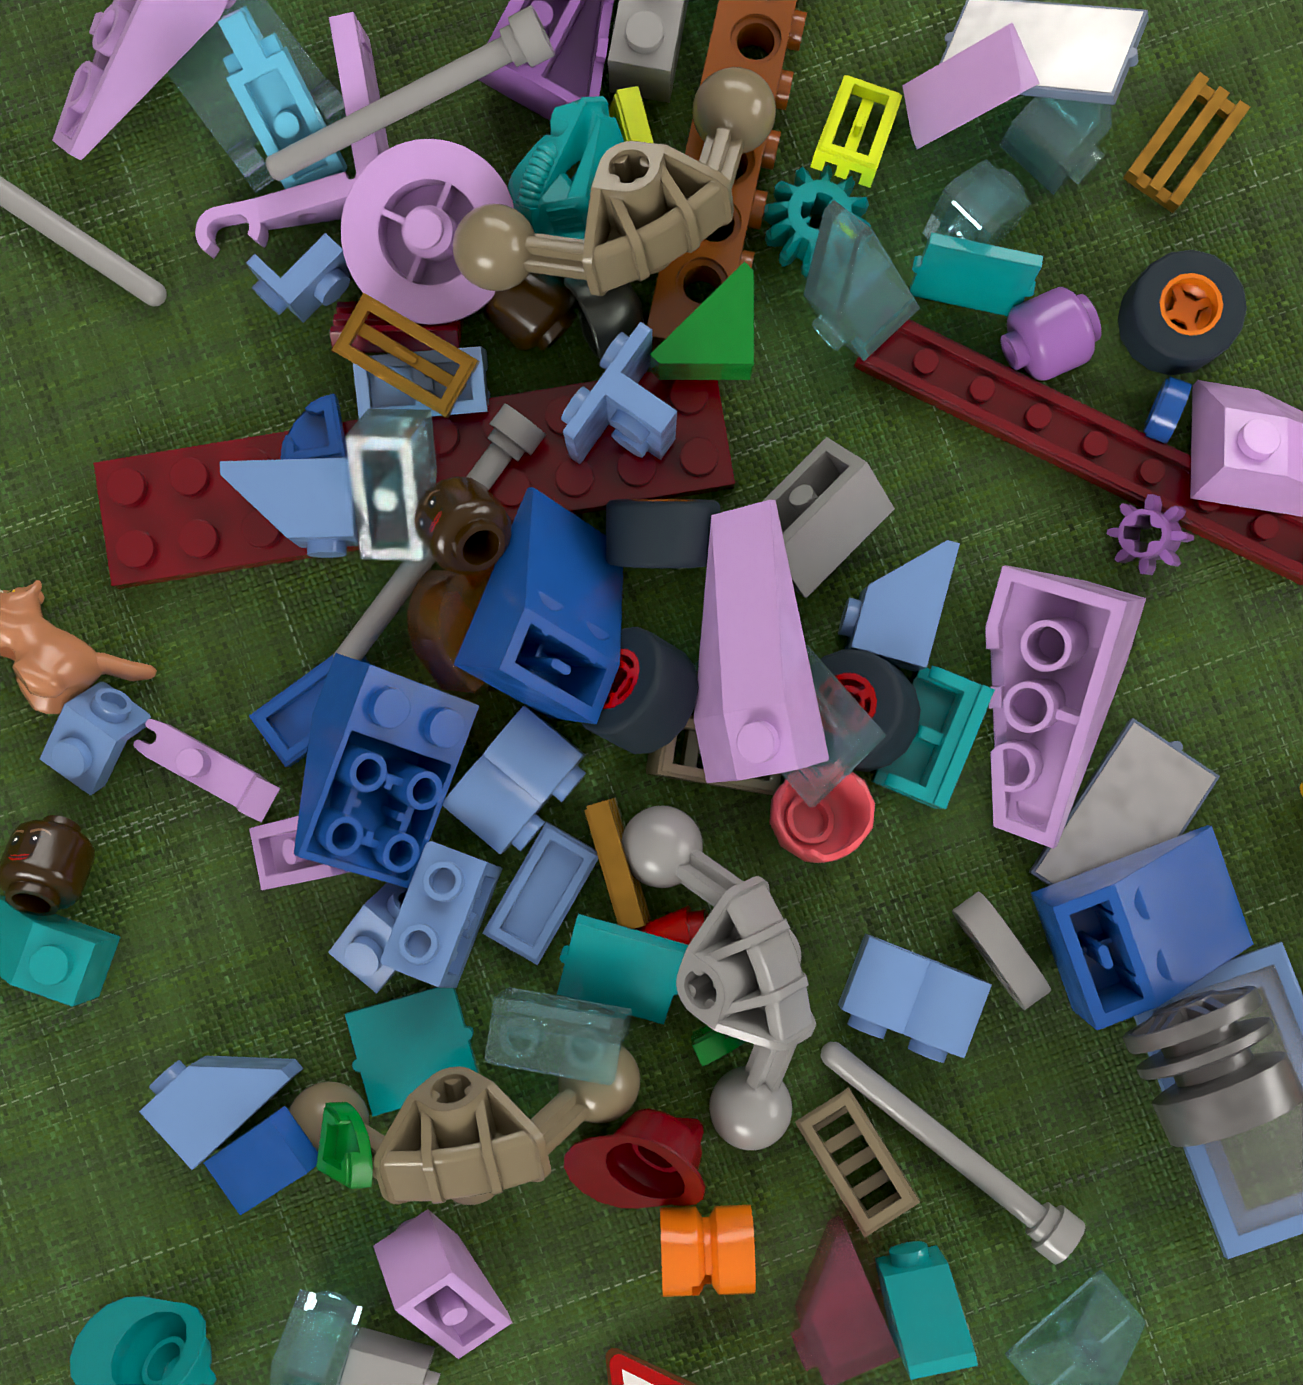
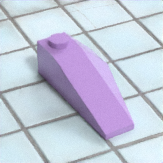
(134, 50)
(1246, 449)
(754, 672)
(1054, 675)

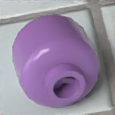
(1051, 333)

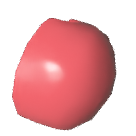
(828, 829)

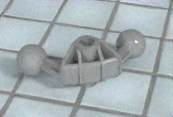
(735, 973)

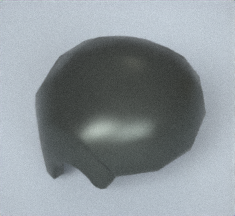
(605, 315)

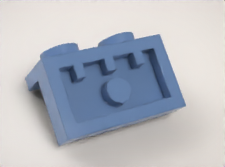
(440, 916)

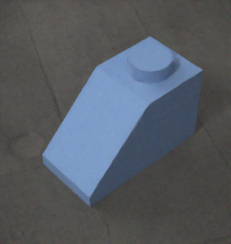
(302, 499)
(902, 610)
(212, 1099)

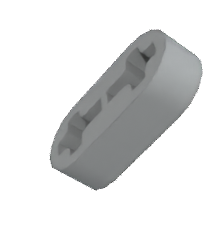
(1001, 950)

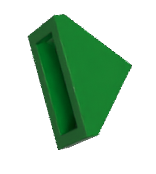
(715, 338)

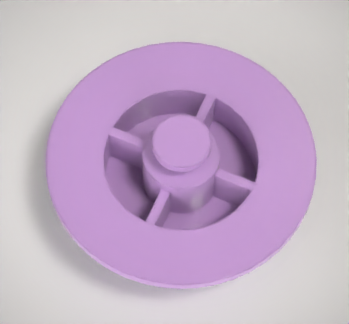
(403, 227)

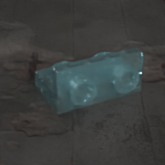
(556, 1035)

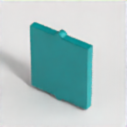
(974, 274)
(621, 968)
(407, 1042)

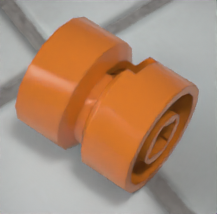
(707, 1250)

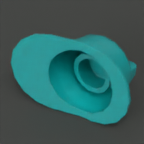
(143, 1344)

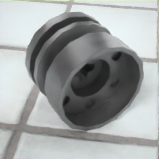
(1217, 1077)

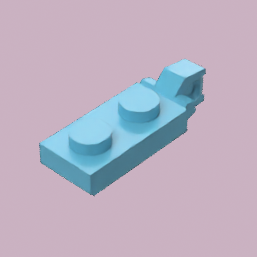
(273, 94)

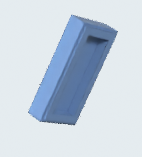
(541, 893)

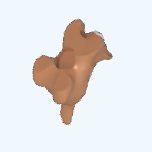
(50, 661)

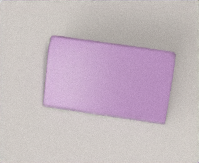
(968, 85)

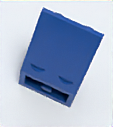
(549, 616)
(377, 770)
(1142, 927)

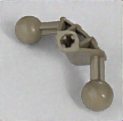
(642, 204)
(466, 1136)

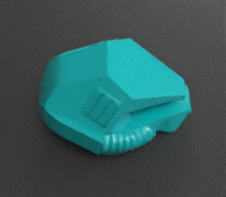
(540, 181)

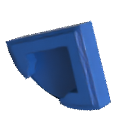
(317, 432)

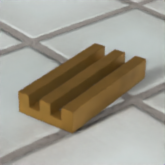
(1214, 103)
(454, 384)
(623, 888)

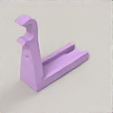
(325, 197)

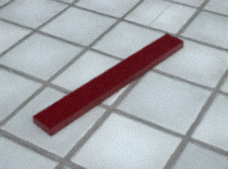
(1077, 441)

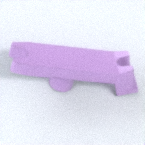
(209, 769)

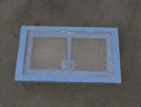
(1256, 1176)

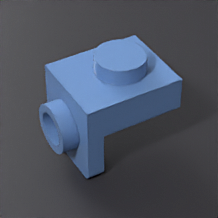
(312, 281)
(92, 735)
(367, 935)

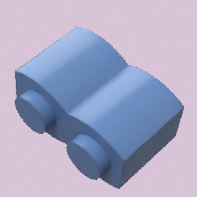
(515, 781)
(913, 997)

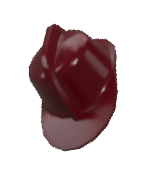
(643, 1164)

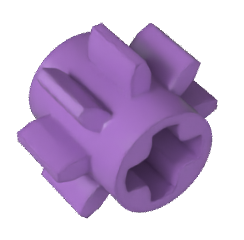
(1145, 518)

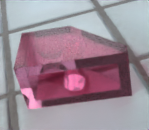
(839, 1314)

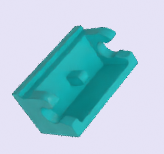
(946, 730)

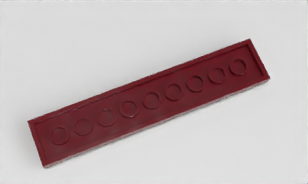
(180, 519)

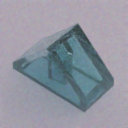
(1081, 1339)

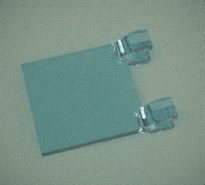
(203, 83)

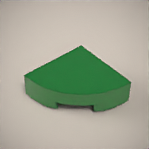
(712, 1045)
(345, 1146)

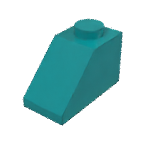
(54, 955)
(924, 1310)

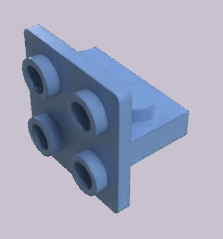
(617, 400)

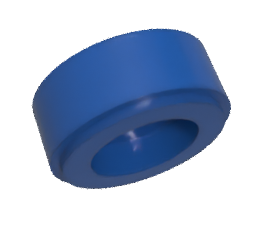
(1167, 409)

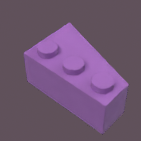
(580, 46)

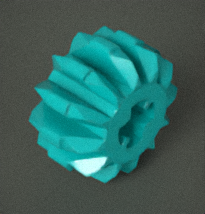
(793, 210)

